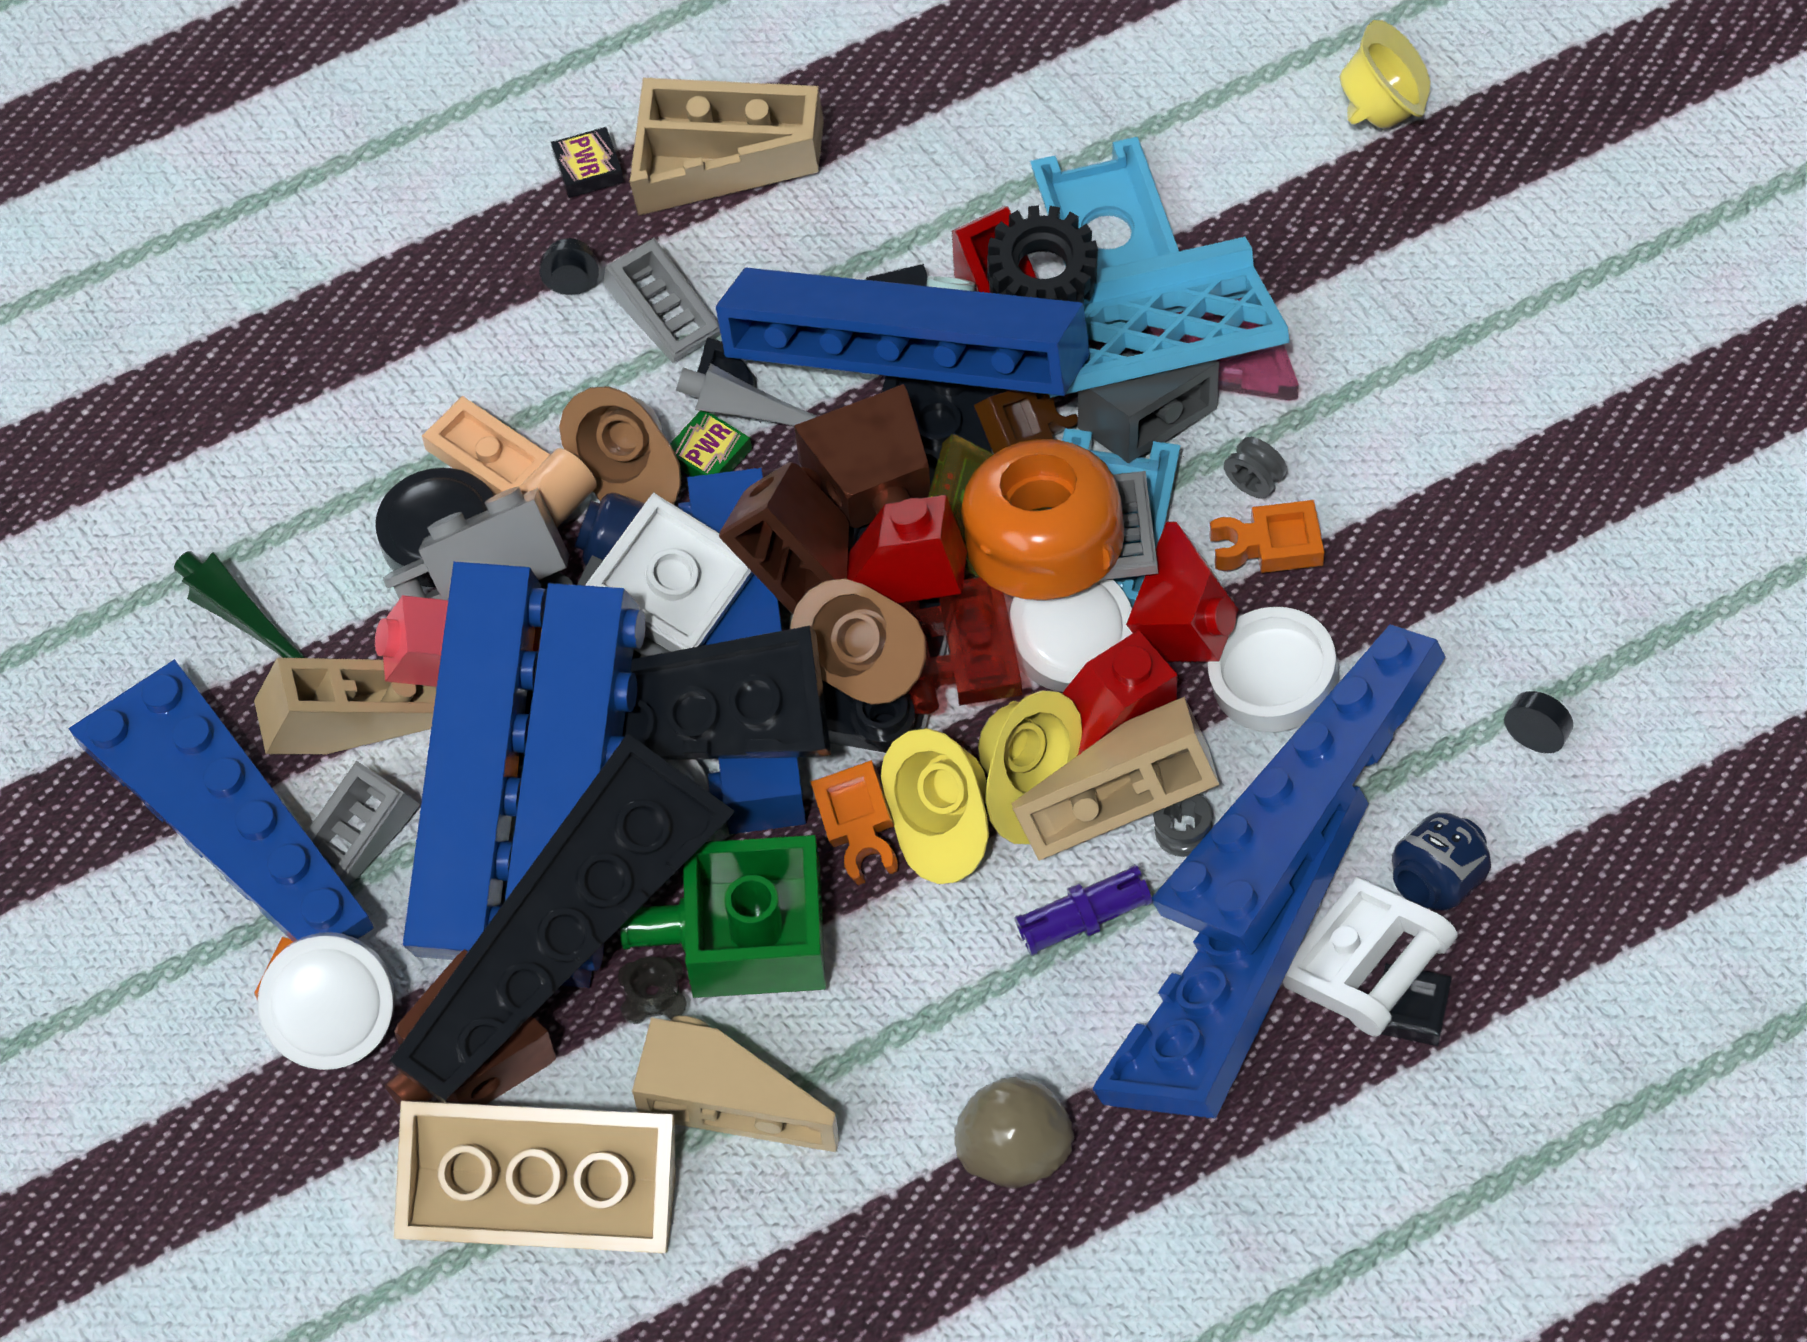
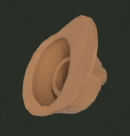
(620, 444)
(863, 640)

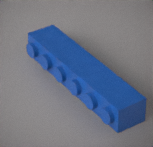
(904, 330)
(574, 715)
(473, 757)
(759, 790)

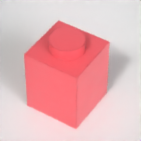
(412, 640)

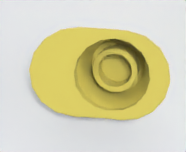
(1385, 78)
(1023, 748)
(936, 804)

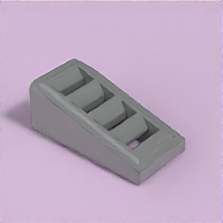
(653, 260)
(1135, 499)
(381, 825)

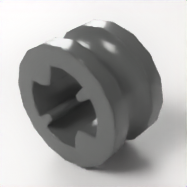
(1255, 467)
(1184, 842)

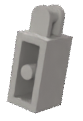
(510, 533)

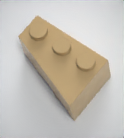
(720, 139)

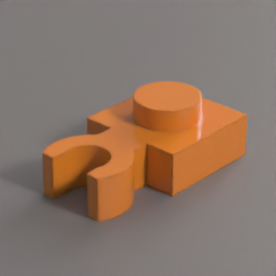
(1279, 536)
(854, 812)

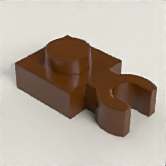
(1020, 417)

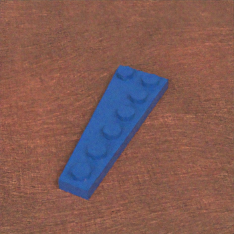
(200, 781)
(1244, 864)
(1216, 1006)

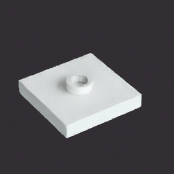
(674, 573)

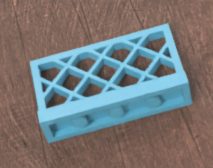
(1151, 295)

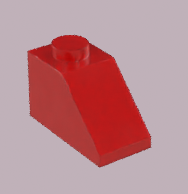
(911, 551)
(1184, 605)
(1120, 686)

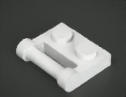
(1352, 943)

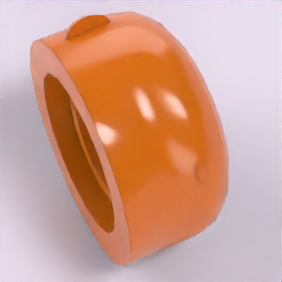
(1046, 550)

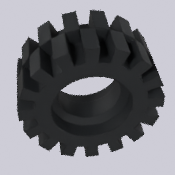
(1043, 235)

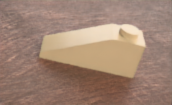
(337, 706)
(1119, 780)
(725, 1088)

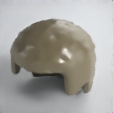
(1013, 1133)

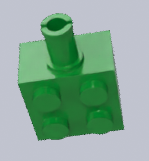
(744, 918)

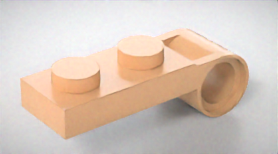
(504, 459)

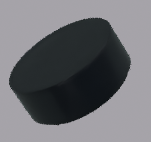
(1538, 722)

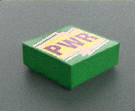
(709, 446)

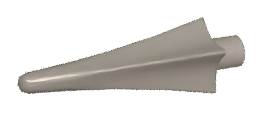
(729, 395)

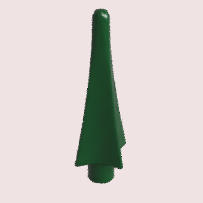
(219, 593)

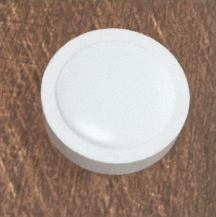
(1065, 633)
(1274, 669)
(326, 1001)

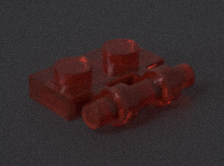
(979, 647)

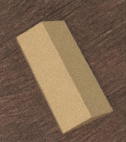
(535, 1176)

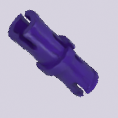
(1083, 910)

